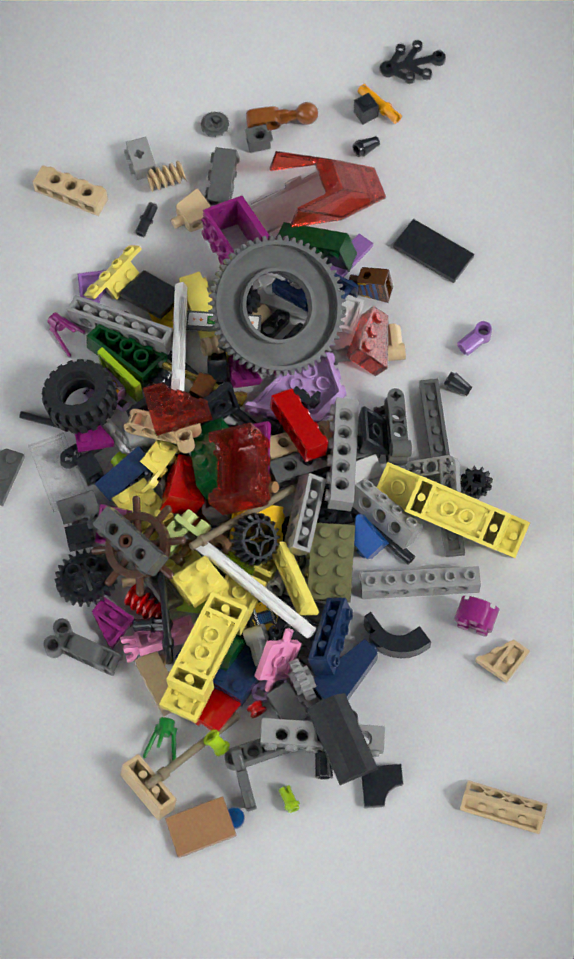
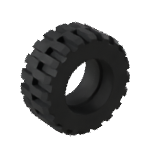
(74, 377)

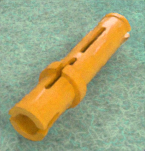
(383, 106)

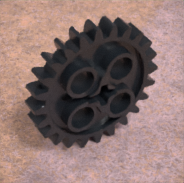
(69, 583)

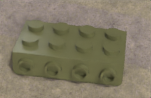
(331, 562)

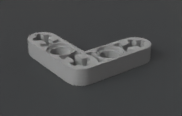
(441, 469)

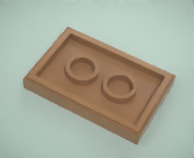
(200, 827)

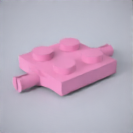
(276, 658)

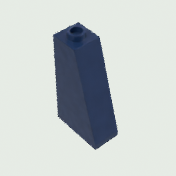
(349, 673)

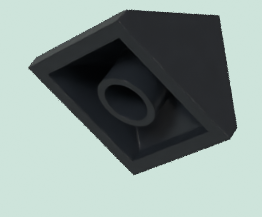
(372, 433)

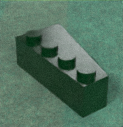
(333, 244)
(137, 359)
(203, 459)

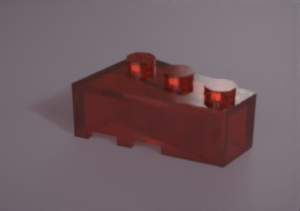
(370, 342)

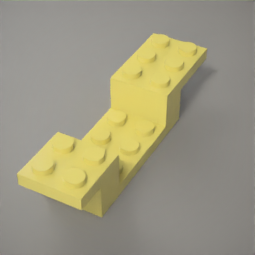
(453, 510)
(198, 574)
(205, 648)

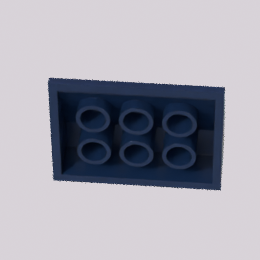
(239, 678)

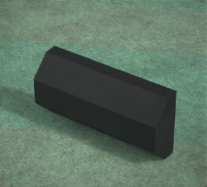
(342, 738)

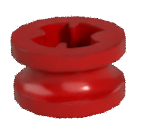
(256, 709)

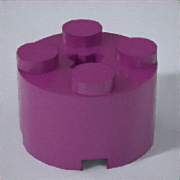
(476, 614)

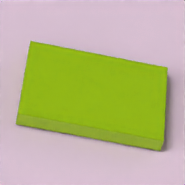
(131, 385)

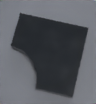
(379, 784)

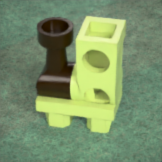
(183, 527)

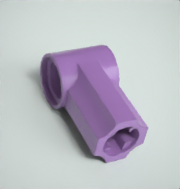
(475, 339)

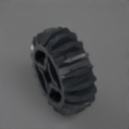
(250, 528)

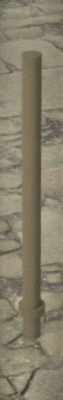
(202, 540)

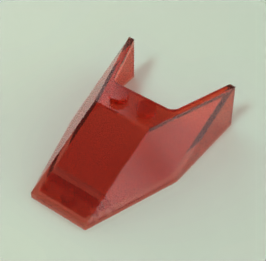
(346, 186)

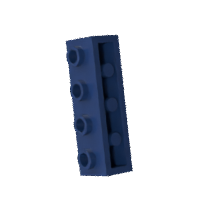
(330, 636)

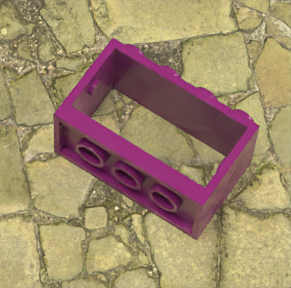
(225, 215)

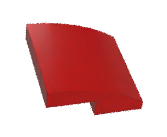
(218, 710)

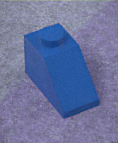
(368, 538)

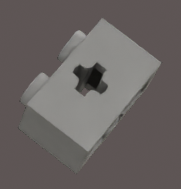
(140, 156)

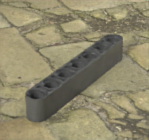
(263, 754)

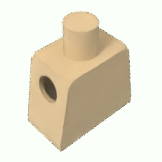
(190, 211)

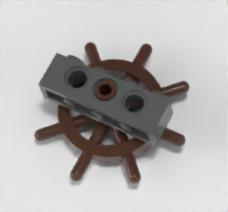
(129, 539)

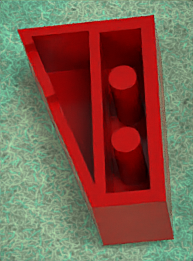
(181, 487)

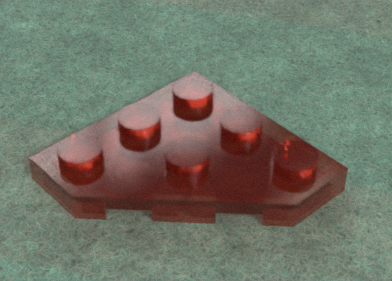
(174, 408)

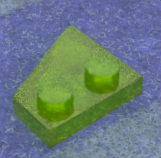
(247, 568)

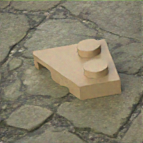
(504, 660)

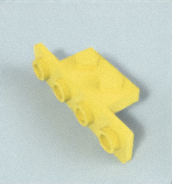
(117, 275)
(156, 459)

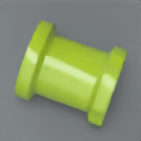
(216, 743)

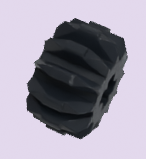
(476, 475)

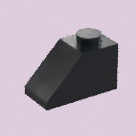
(217, 367)

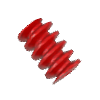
(143, 604)

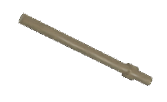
(164, 772)

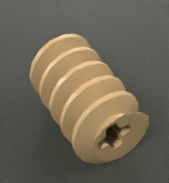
(165, 176)

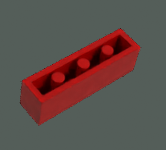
(299, 425)

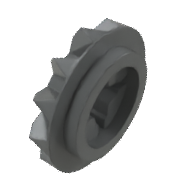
(217, 118)

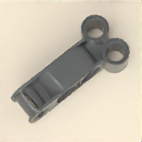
(399, 447)
(81, 649)

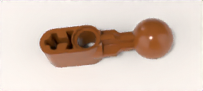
(273, 117)

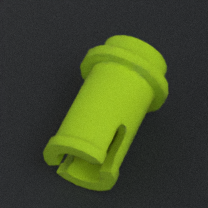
(289, 799)

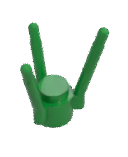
(163, 729)

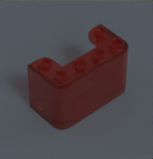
(241, 469)

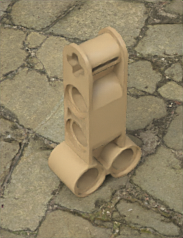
(143, 427)

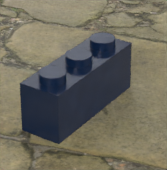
(123, 474)

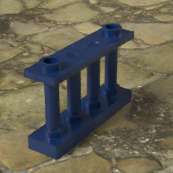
(297, 296)

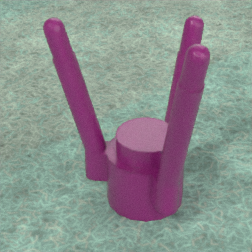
(59, 323)

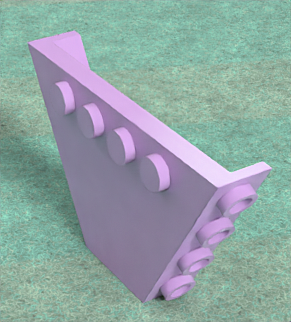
(320, 378)

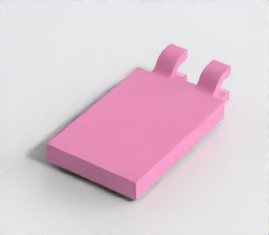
(146, 642)

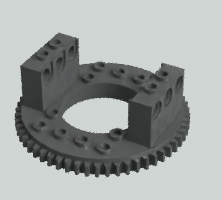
(297, 265)

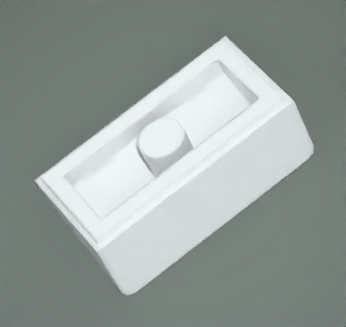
(367, 468)

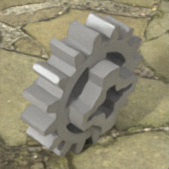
(302, 680)

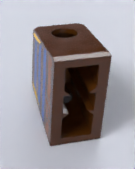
(374, 283)

